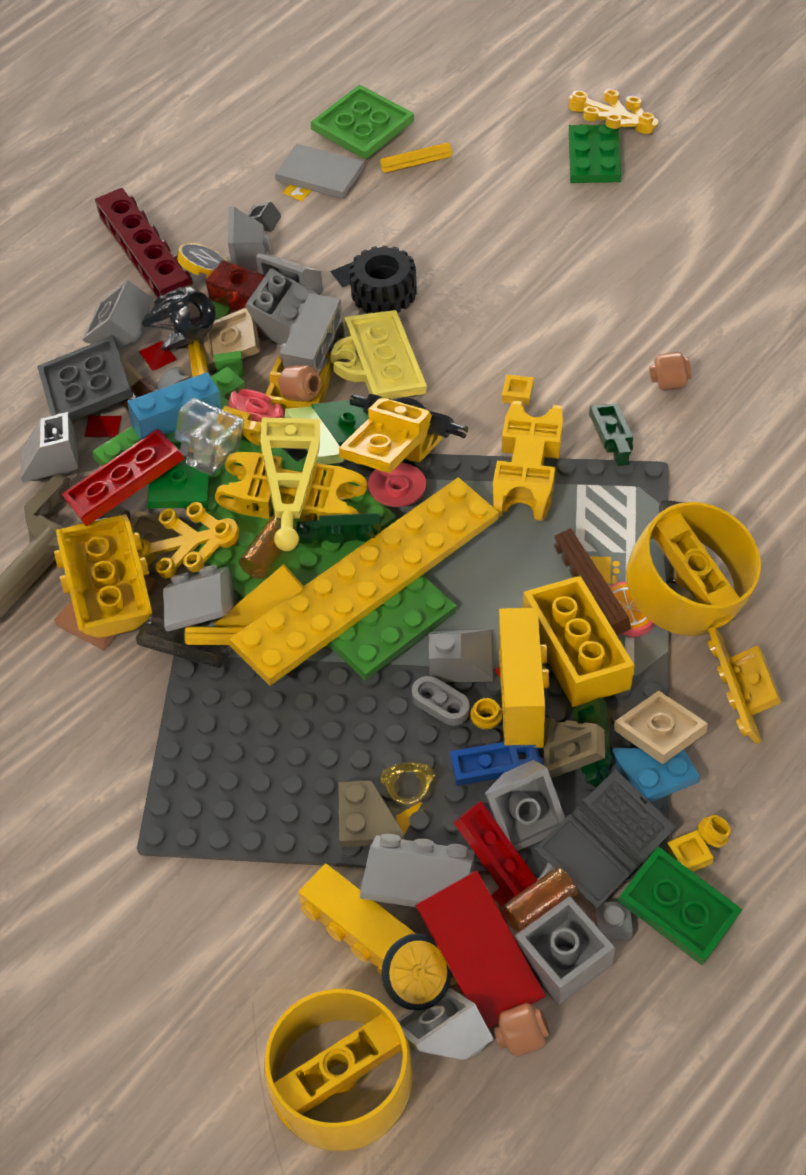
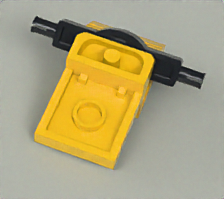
(396, 432)

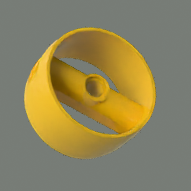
(679, 536)
(313, 1082)

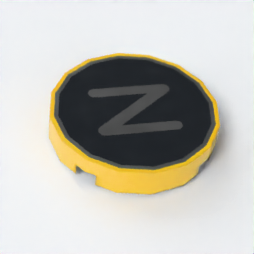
(199, 258)

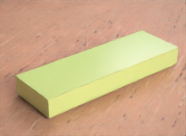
(328, 446)

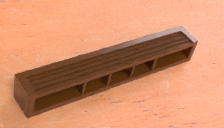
(581, 565)

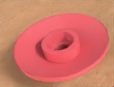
(399, 488)

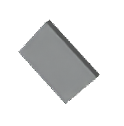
(319, 171)

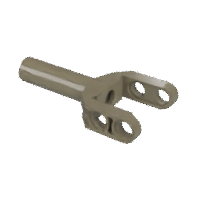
(42, 539)

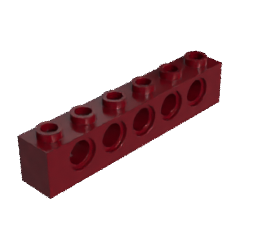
(141, 243)

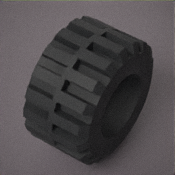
(383, 279)

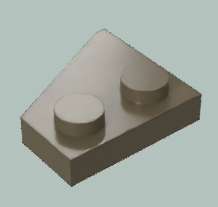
(571, 745)
(363, 815)

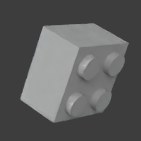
(565, 950)

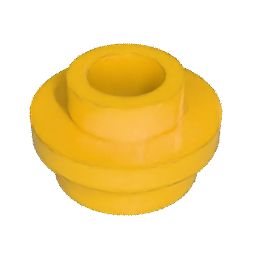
(486, 706)
(714, 830)

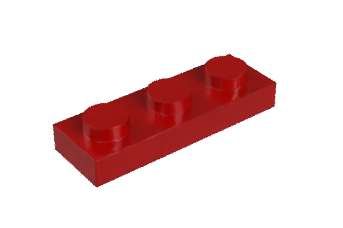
(495, 850)

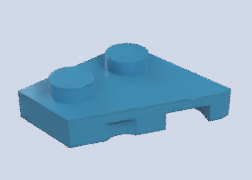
(652, 777)

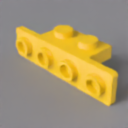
(749, 683)

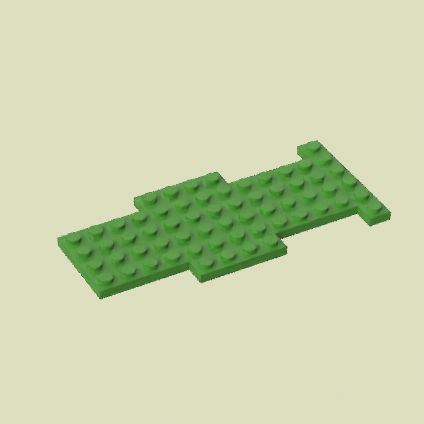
(373, 639)

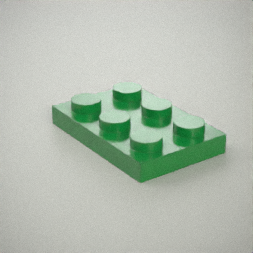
(594, 154)
(679, 905)

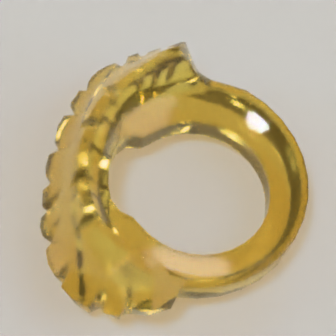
(422, 772)

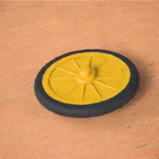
(415, 972)

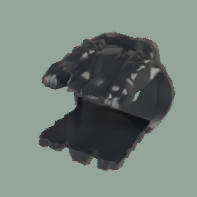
(175, 306)

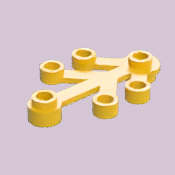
(615, 114)
(219, 533)

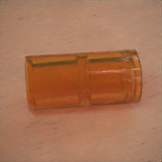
(262, 551)
(539, 899)

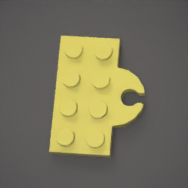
(378, 356)

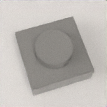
(614, 921)

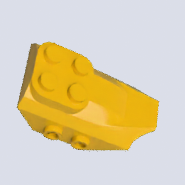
(104, 576)

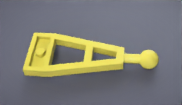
(289, 433)

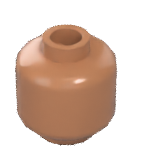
(670, 370)
(299, 383)
(522, 1029)

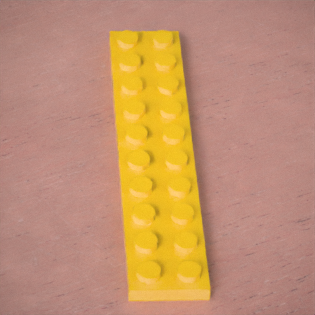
(362, 581)

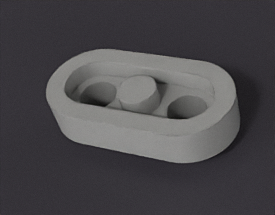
(442, 701)

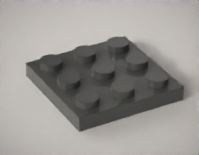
(85, 380)

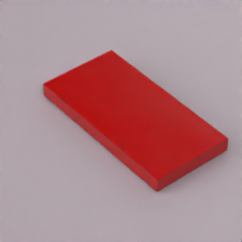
(122, 477)
(479, 948)

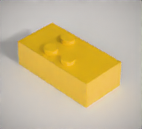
(579, 641)
(522, 676)

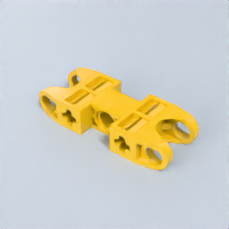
(525, 477)
(322, 498)

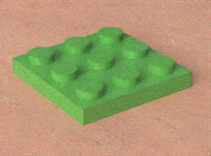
(362, 121)

